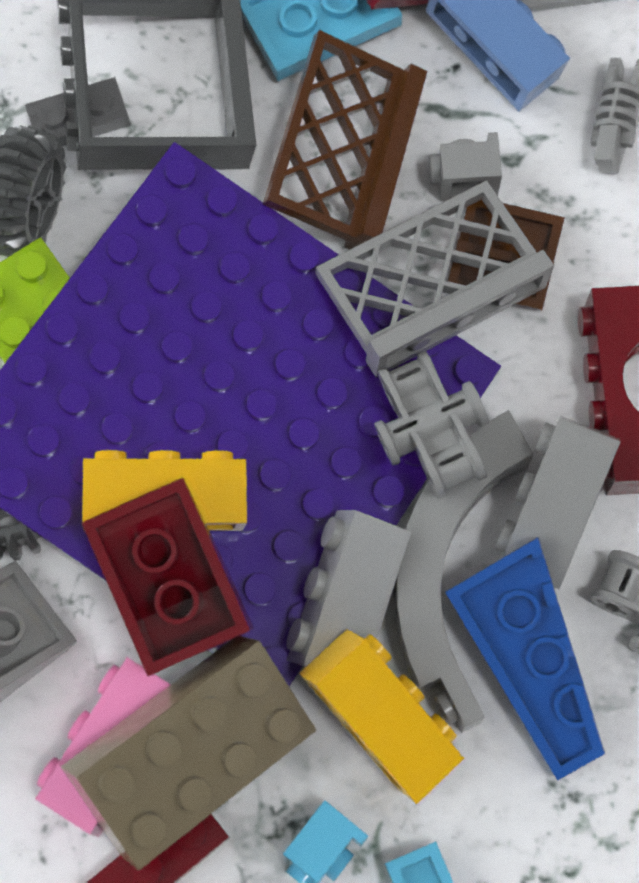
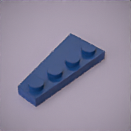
(526, 643)

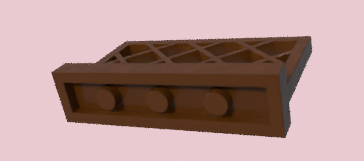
(386, 146)

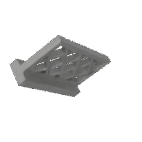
(455, 312)

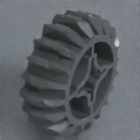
(29, 185)

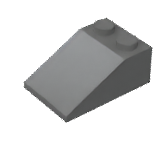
(29, 631)

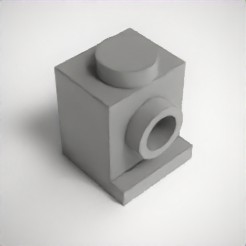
(465, 165)

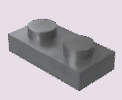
(106, 111)

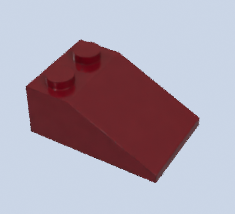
(167, 576)

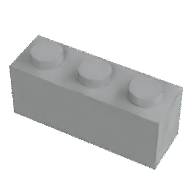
(560, 493)
(349, 584)

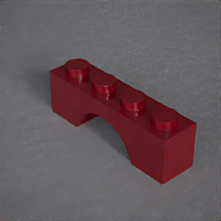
(612, 332)

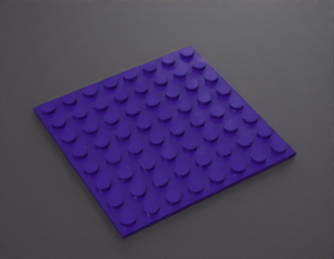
(213, 335)

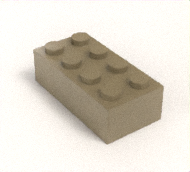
(189, 750)

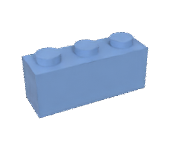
(503, 44)

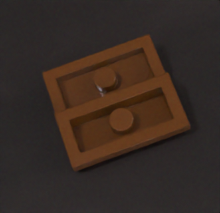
(540, 229)

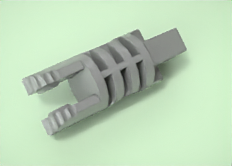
(616, 117)

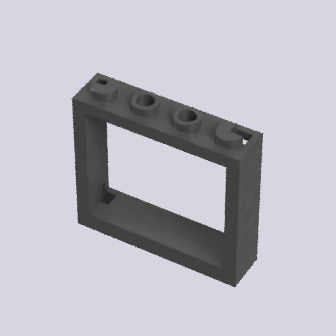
(145, 152)

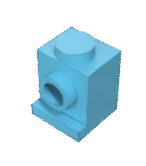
(322, 846)

